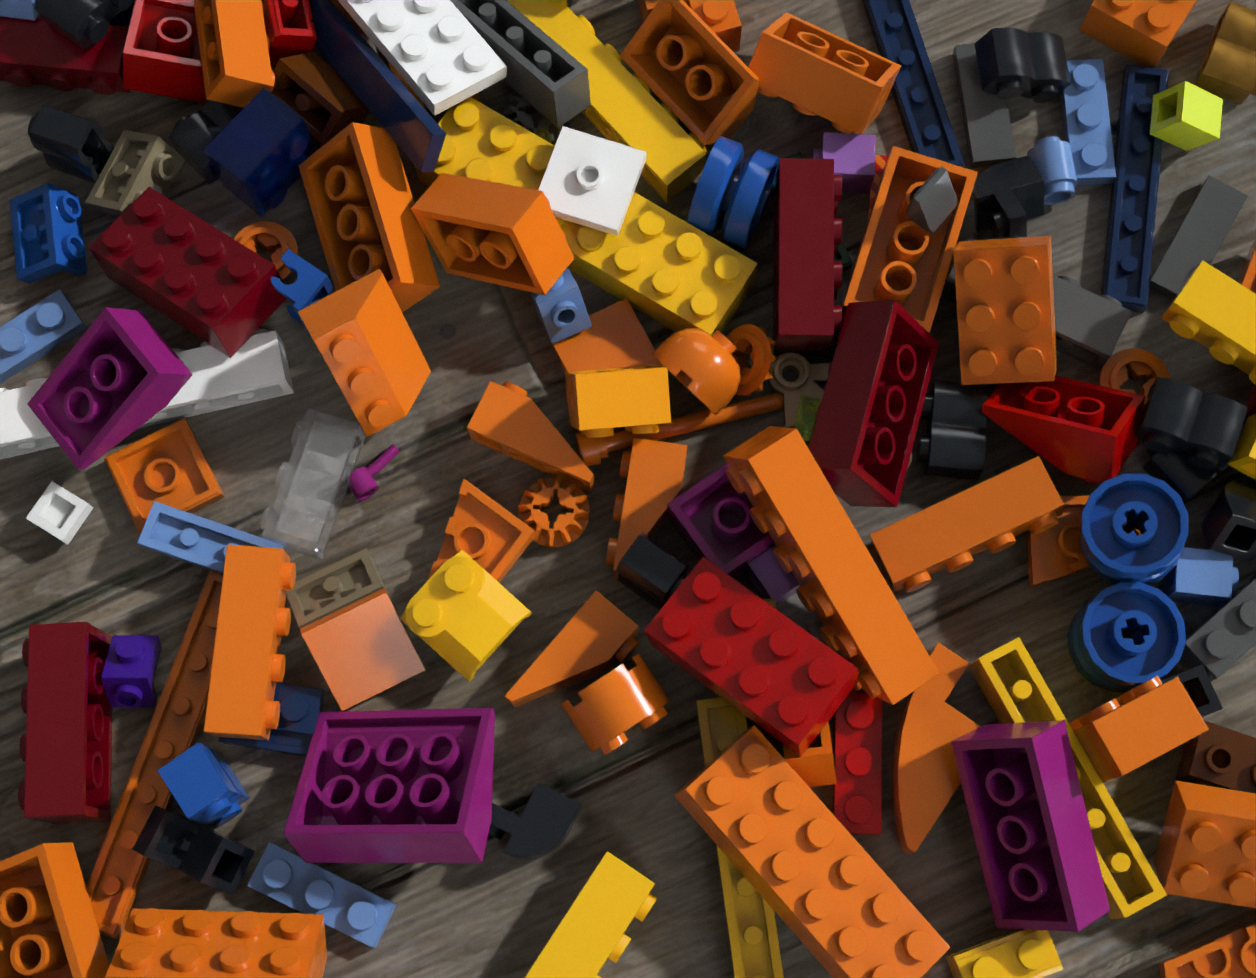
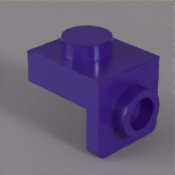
(131, 670)

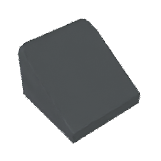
(933, 201)

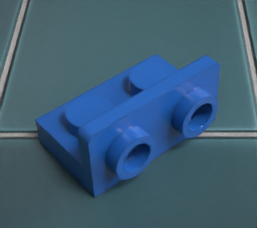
(47, 233)

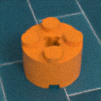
(616, 705)

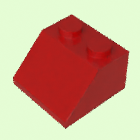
(164, 50)

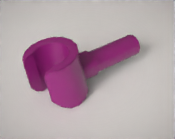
(361, 479)

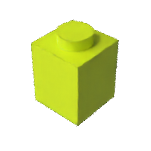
(1186, 116)

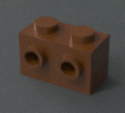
(317, 95)
(1220, 759)

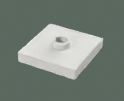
(591, 180)

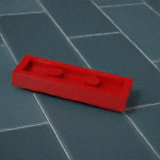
(858, 764)

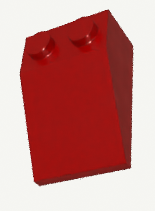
(1070, 423)

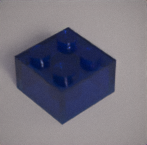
(261, 152)

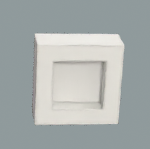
(59, 512)

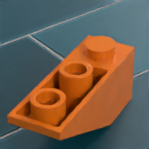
(653, 480)

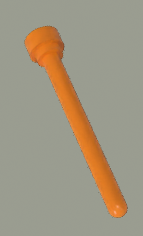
(594, 449)

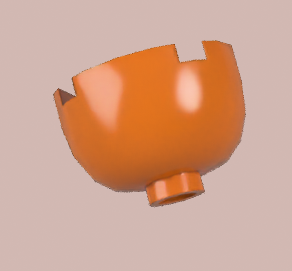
(702, 365)

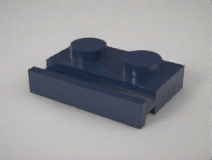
(297, 721)

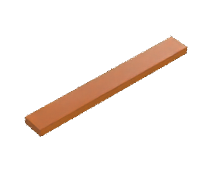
(170, 733)

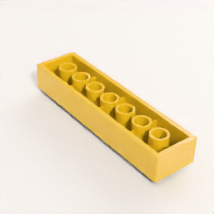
(653, 262)

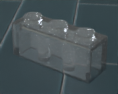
(313, 483)

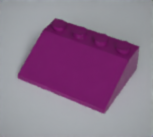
(396, 787)

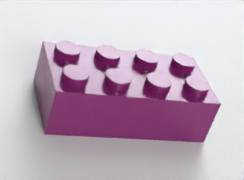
(1031, 826)

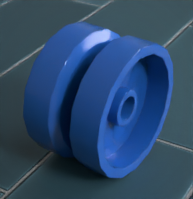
(740, 195)
(1136, 503)
(1152, 629)

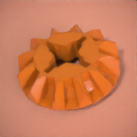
(272, 237)
(754, 341)
(1138, 363)
(567, 526)

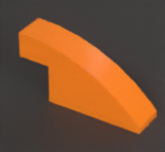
(923, 757)

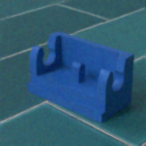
(307, 289)

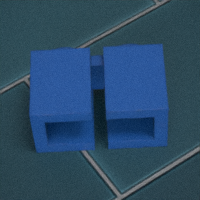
(204, 785)

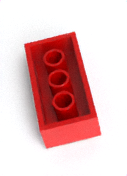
(752, 656)

